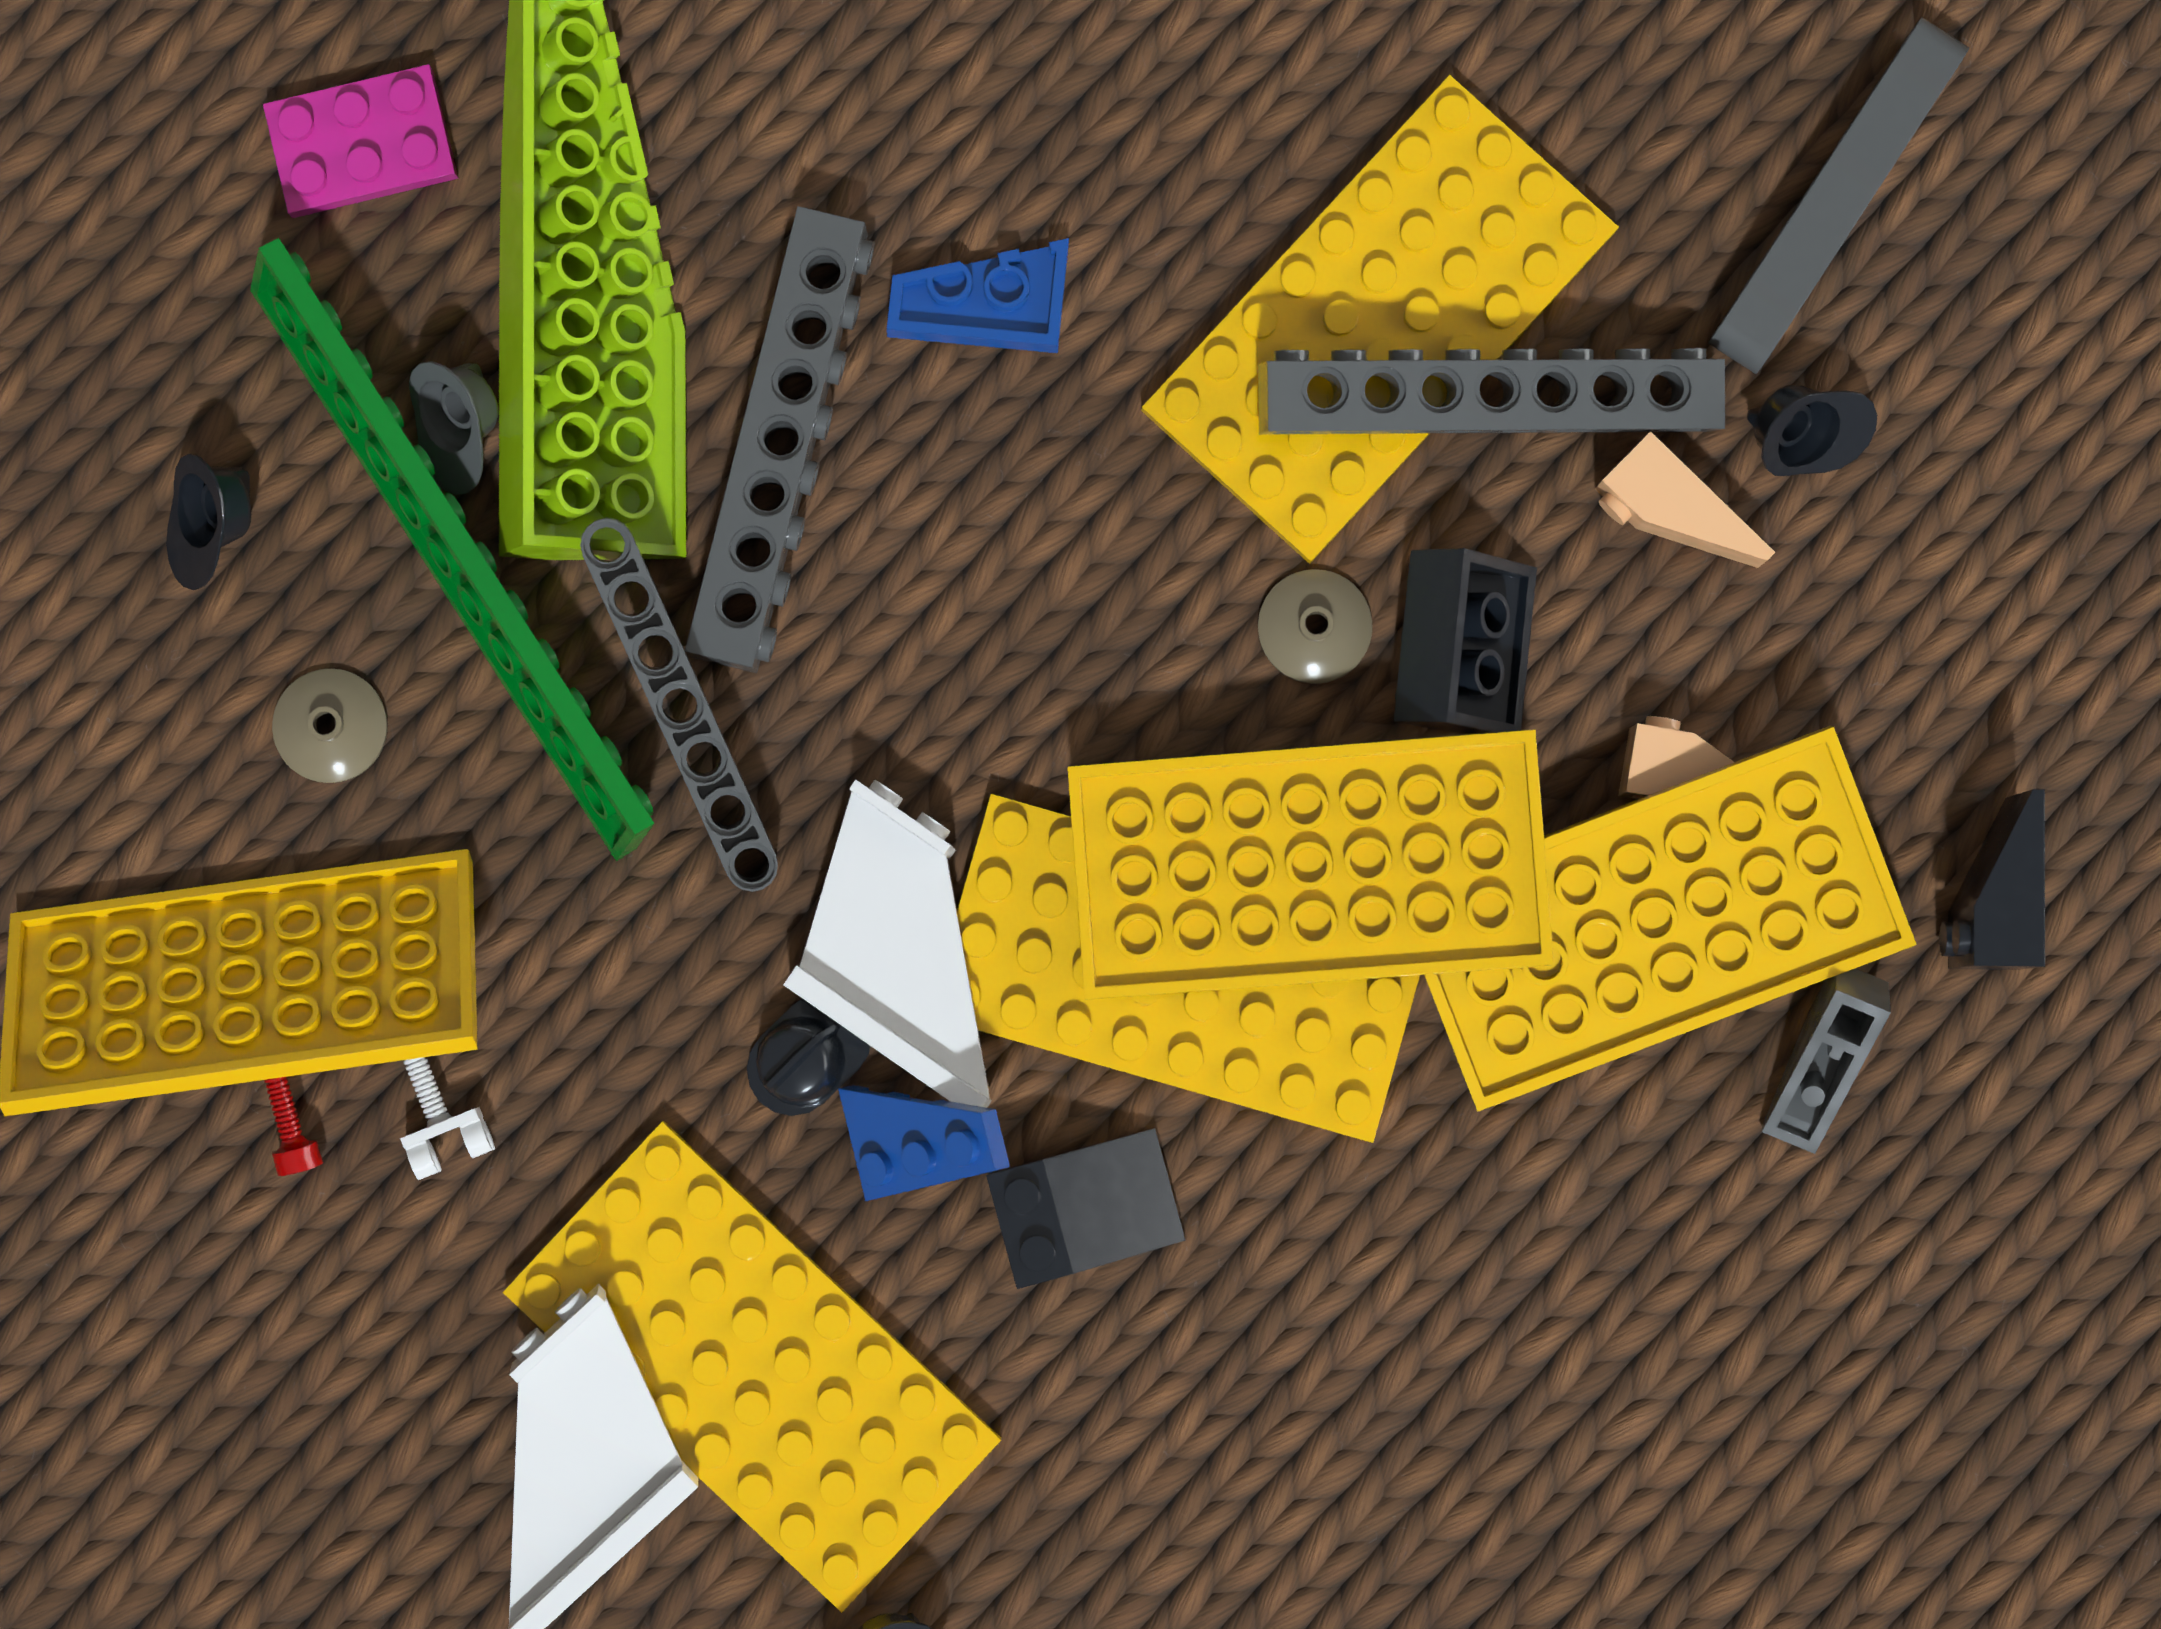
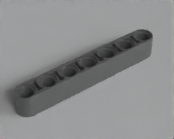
(1838, 195)
(680, 734)

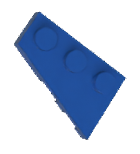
(984, 303)
(918, 1142)

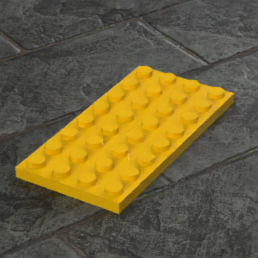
(1428, 249)
(1310, 865)
(1683, 919)
(239, 982)
(1284, 1049)
(763, 1366)

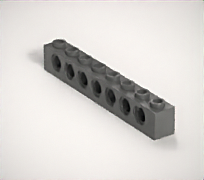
(814, 241)
(1694, 405)

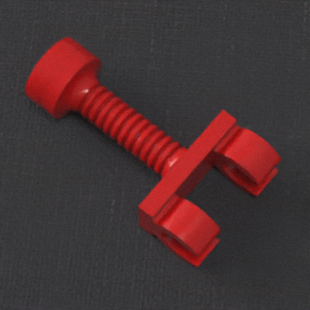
(295, 1152)

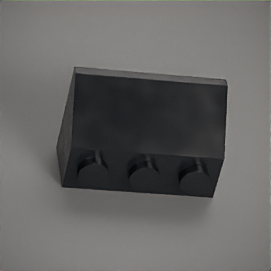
(1465, 642)

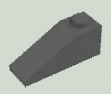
(1827, 1057)

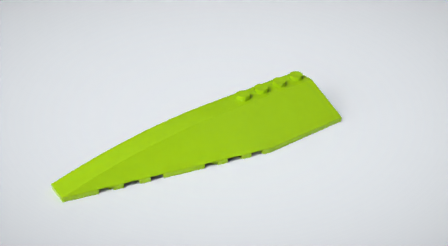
(583, 304)

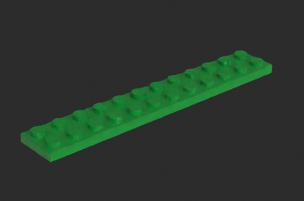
(457, 563)

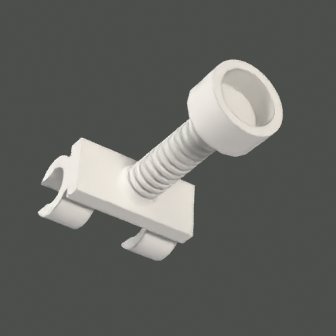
(471, 1123)

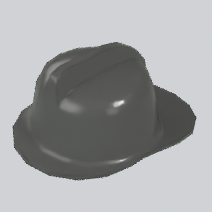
(452, 418)

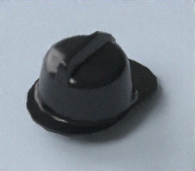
(1812, 429)
(206, 513)
(803, 1060)

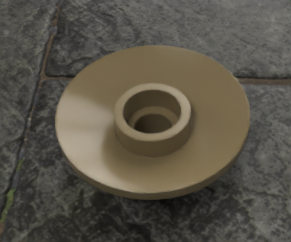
(1308, 655)
(358, 730)

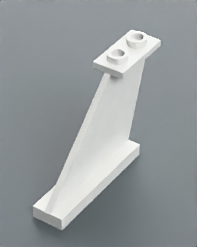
(891, 947)
(587, 1459)

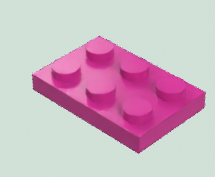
(360, 141)

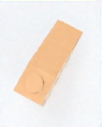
(1668, 500)
(1664, 756)

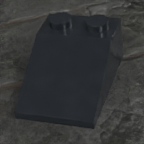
(2001, 903)
(1085, 1208)

